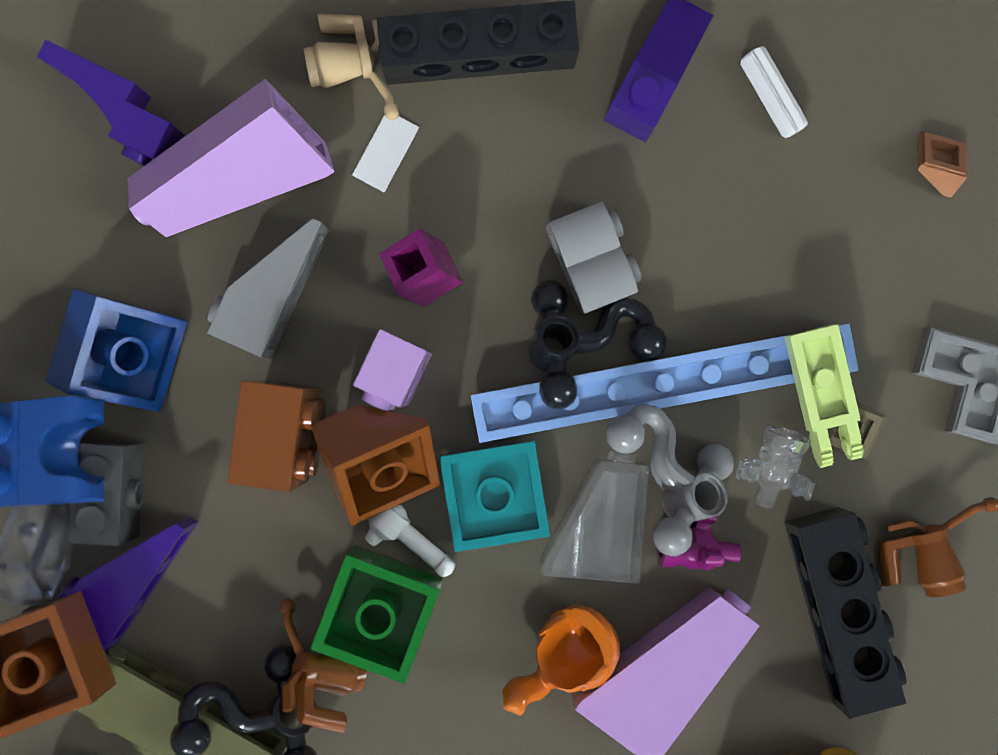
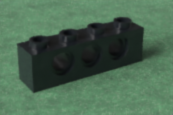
(478, 42)
(879, 678)

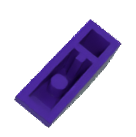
(658, 68)
(125, 583)

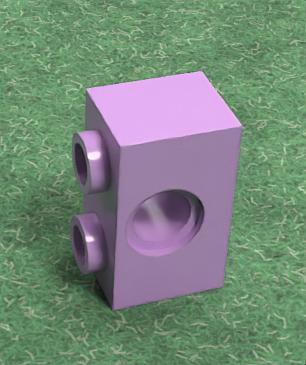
(391, 372)

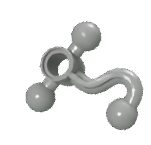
(684, 496)

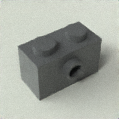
(119, 515)

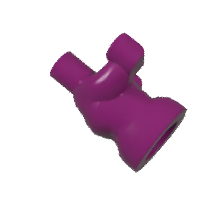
(704, 551)

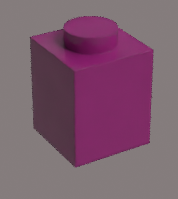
(420, 267)

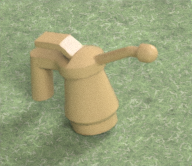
(339, 62)

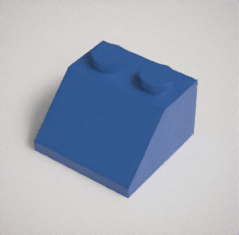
(115, 351)

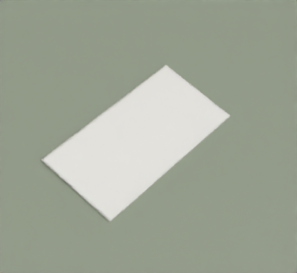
(385, 152)

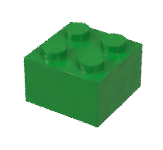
(377, 614)

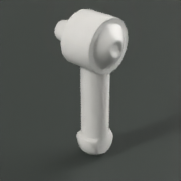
(395, 525)

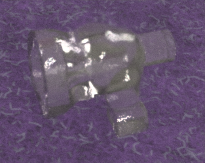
(778, 466)

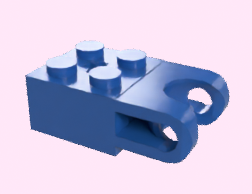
(42, 451)

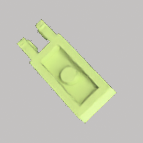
(825, 391)

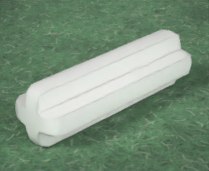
(773, 92)

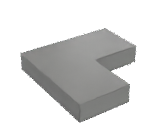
(974, 371)

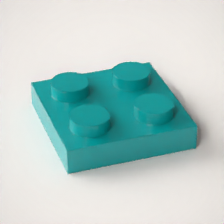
(494, 496)

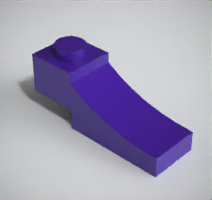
(120, 100)

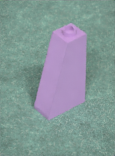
(229, 163)
(669, 673)

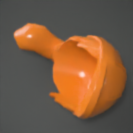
(573, 655)

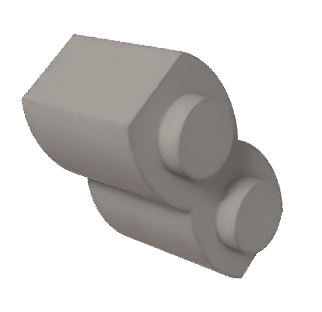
(592, 257)

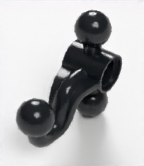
(550, 300)
(193, 734)

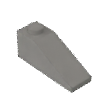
(263, 299)

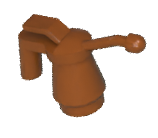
(936, 561)
(317, 673)

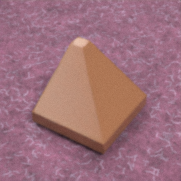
(942, 162)

